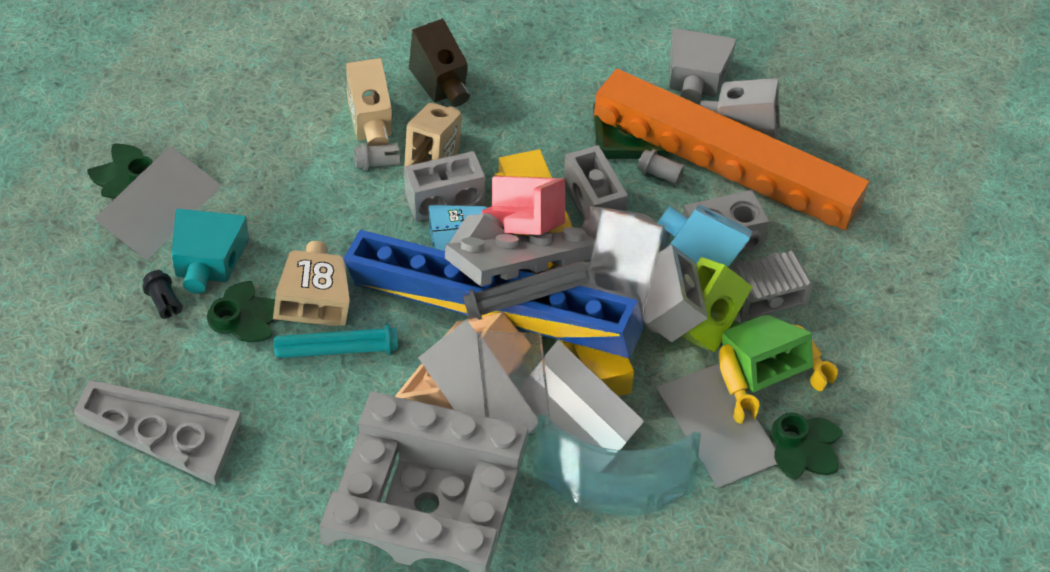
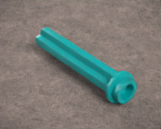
(336, 342)

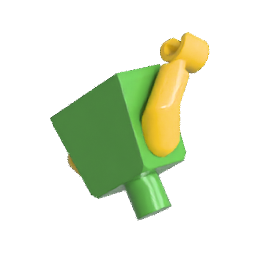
(766, 353)

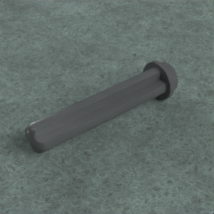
(525, 289)

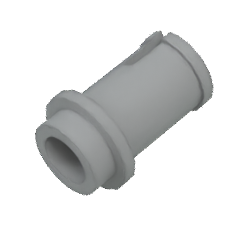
(376, 156)
(660, 167)

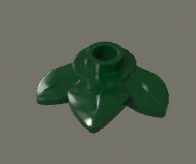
(119, 174)
(248, 313)
(807, 449)

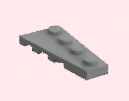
(509, 253)
(168, 428)

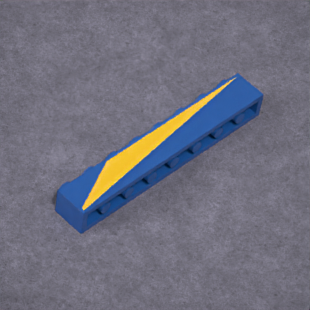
(425, 276)

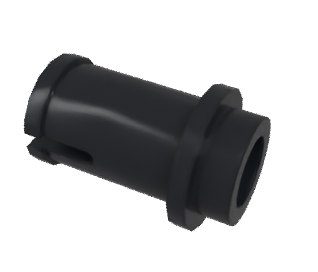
(158, 287)

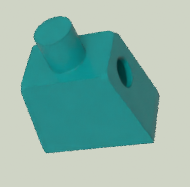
(207, 246)

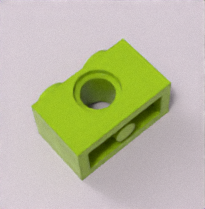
(723, 298)

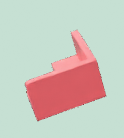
(528, 203)

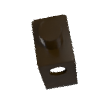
(439, 63)

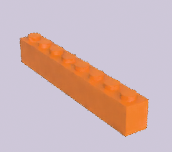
(731, 149)

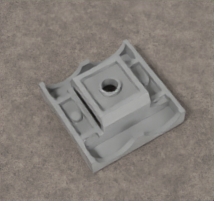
(444, 456)

